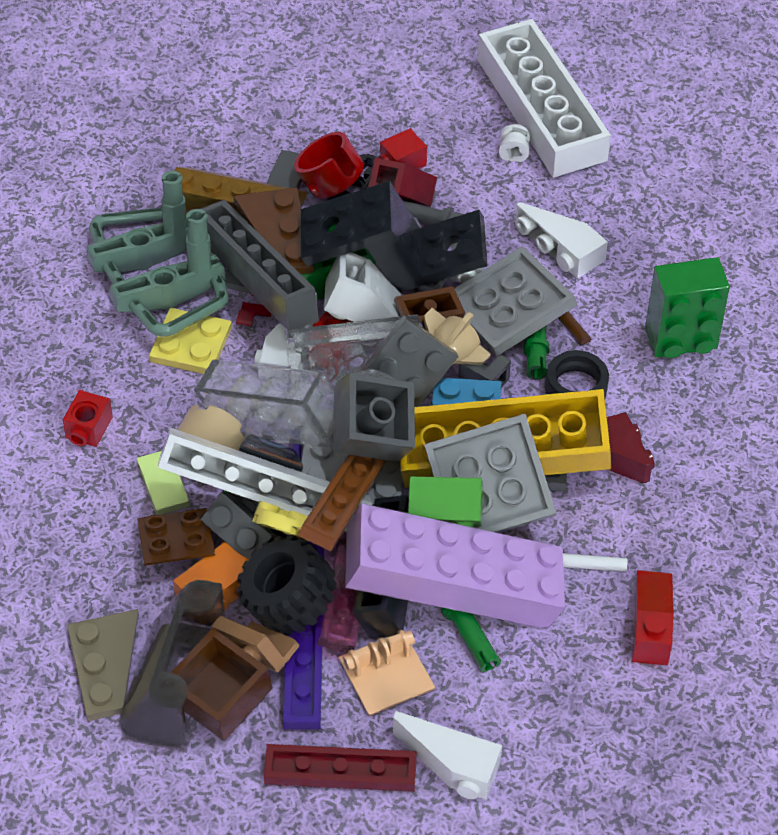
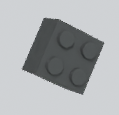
(374, 417)

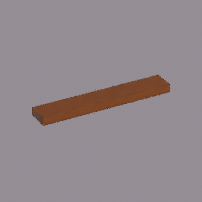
(340, 500)

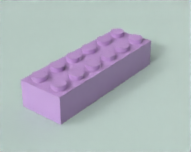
(454, 566)

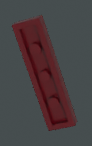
(340, 767)

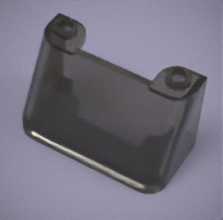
(156, 697)

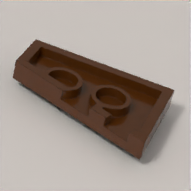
(278, 220)

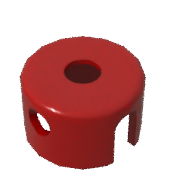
(326, 162)

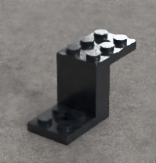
(383, 225)

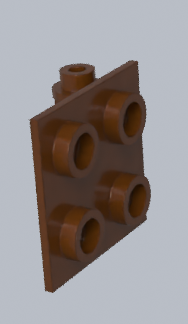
(175, 537)

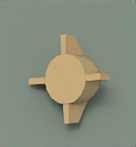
(458, 335)

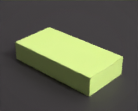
(162, 486)

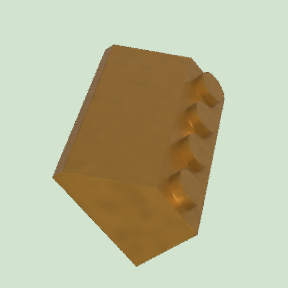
(207, 188)

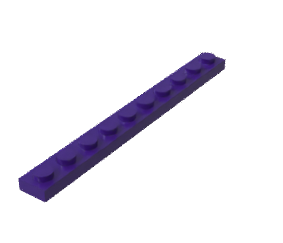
(304, 672)

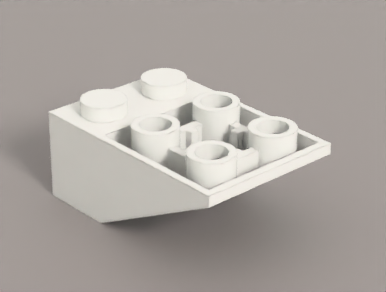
(359, 290)

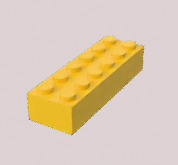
(565, 427)

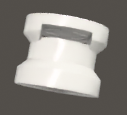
(514, 143)

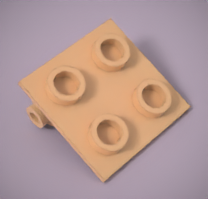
(386, 672)

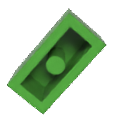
(447, 499)

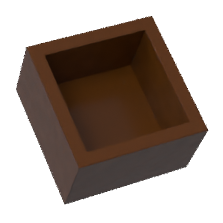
(222, 683)

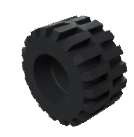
(286, 584)

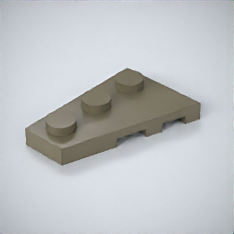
(103, 661)

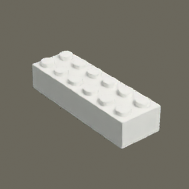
(543, 98)

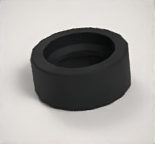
(576, 361)

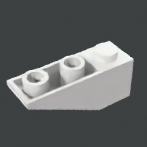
(567, 240)

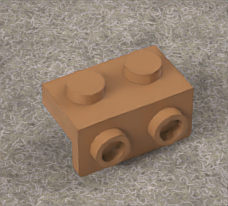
(260, 642)

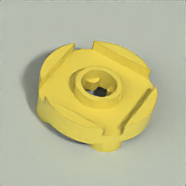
(281, 520)

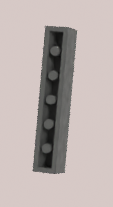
(260, 267)

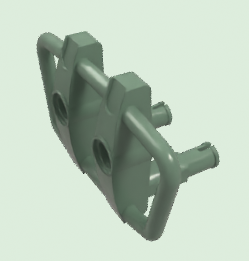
(152, 245)

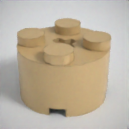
(213, 425)

